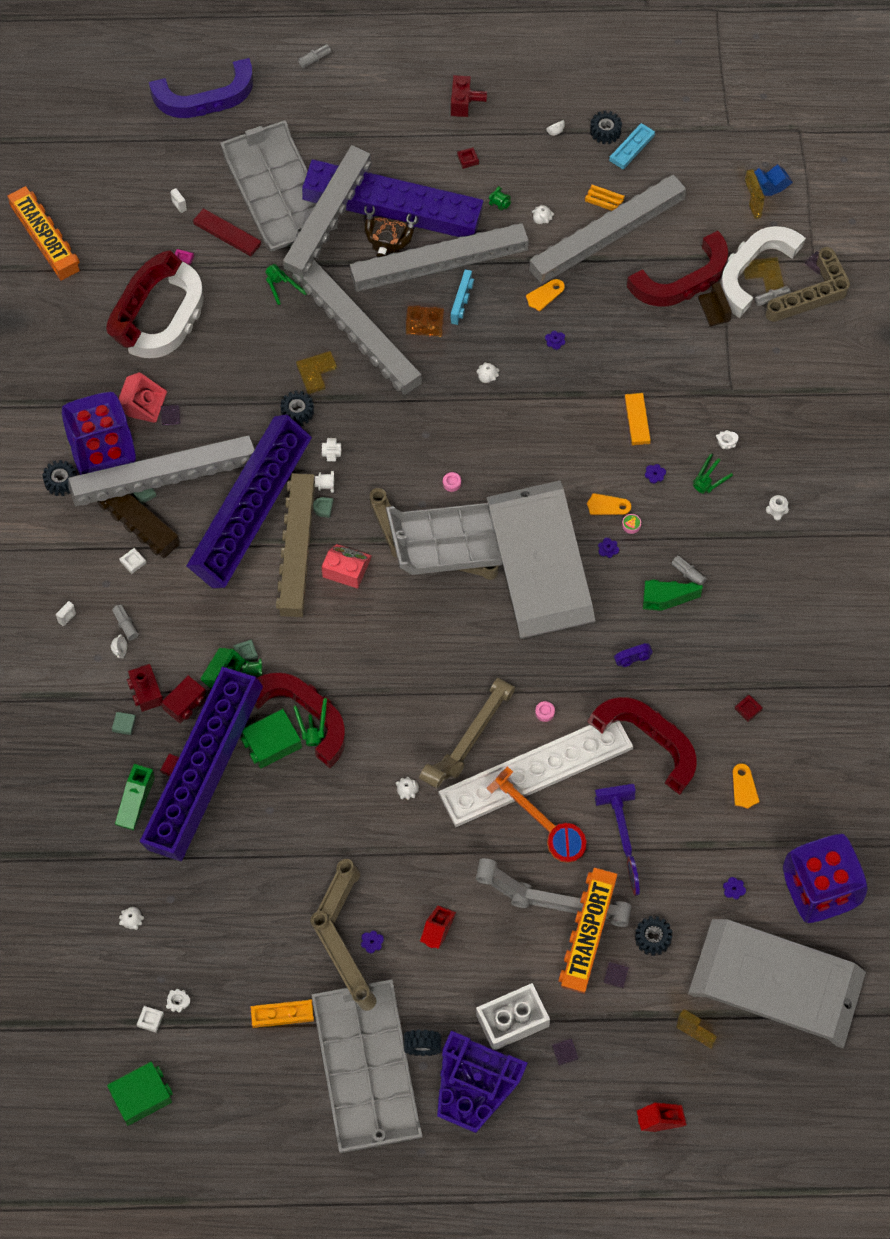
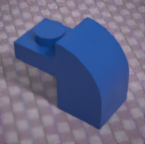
(773, 181)

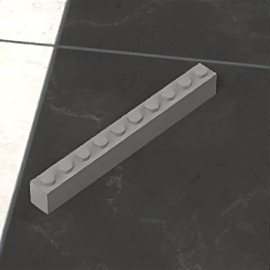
(607, 229)
(439, 257)
(360, 329)
(160, 471)

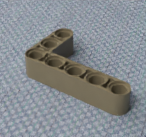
(814, 292)

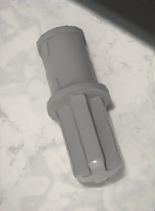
(314, 56)
(765, 298)
(688, 570)
(125, 622)

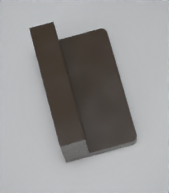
(715, 306)

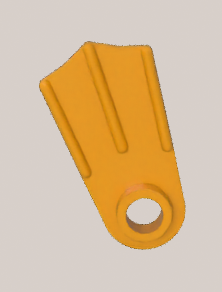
(545, 294)
(607, 505)
(744, 787)

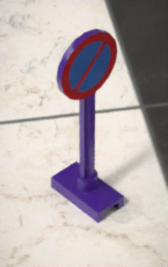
(616, 797)

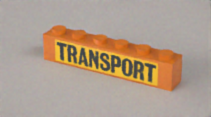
(43, 233)
(589, 930)

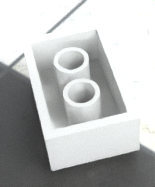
(512, 1017)

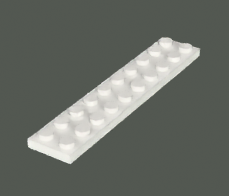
(535, 771)

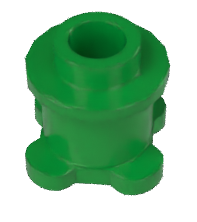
(500, 199)
(253, 668)

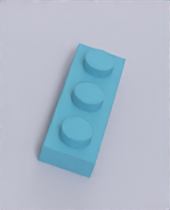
(632, 146)
(462, 297)

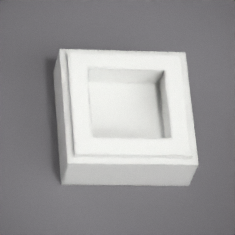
(178, 200)
(132, 560)
(66, 613)
(150, 1019)

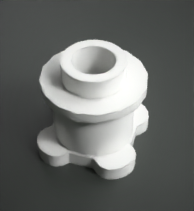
(325, 481)
(777, 507)

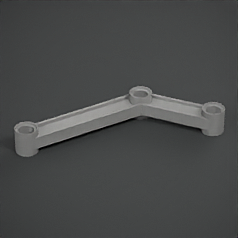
(523, 894)

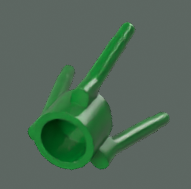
(276, 275)
(703, 483)
(312, 735)

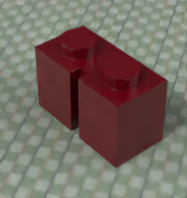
(183, 699)

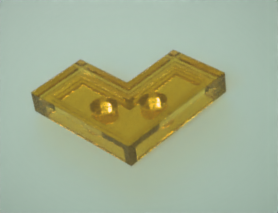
(757, 197)
(766, 269)
(312, 368)
(690, 1025)

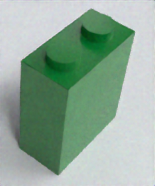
(270, 739)
(140, 1093)

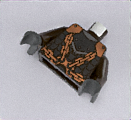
(388, 234)

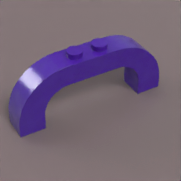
(208, 101)

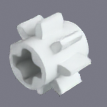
(331, 449)

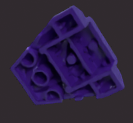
(474, 1081)

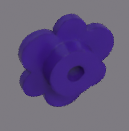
(555, 340)
(651, 470)
(605, 551)
(736, 884)
(372, 937)

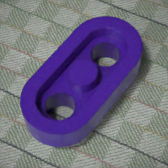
(628, 656)

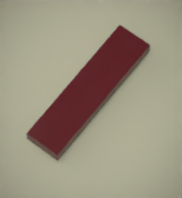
(227, 232)

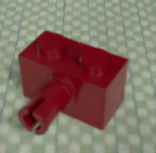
(463, 95)
(145, 687)

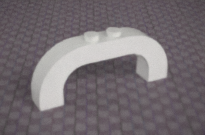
(773, 237)
(190, 309)

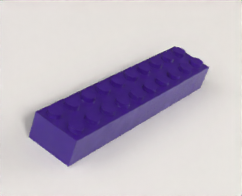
(395, 199)
(249, 502)
(201, 764)

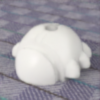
(556, 128)
(542, 214)
(487, 372)
(727, 439)
(119, 646)
(409, 791)
(131, 922)
(177, 997)

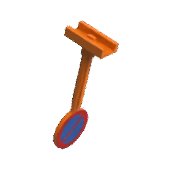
(564, 841)

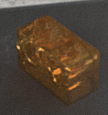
(424, 325)

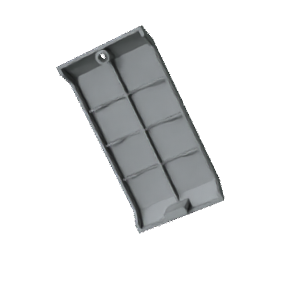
(270, 181)
(444, 538)
(541, 559)
(778, 980)
(366, 1069)

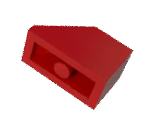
(437, 927)
(661, 1117)

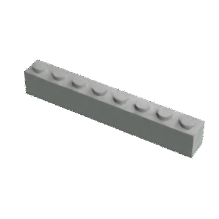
(327, 210)

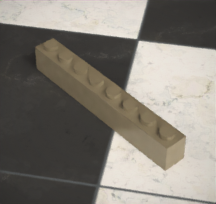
(296, 545)

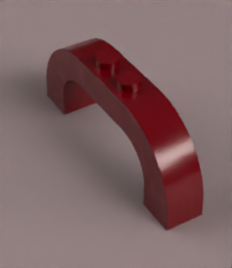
(686, 287)
(120, 321)
(307, 696)
(657, 728)

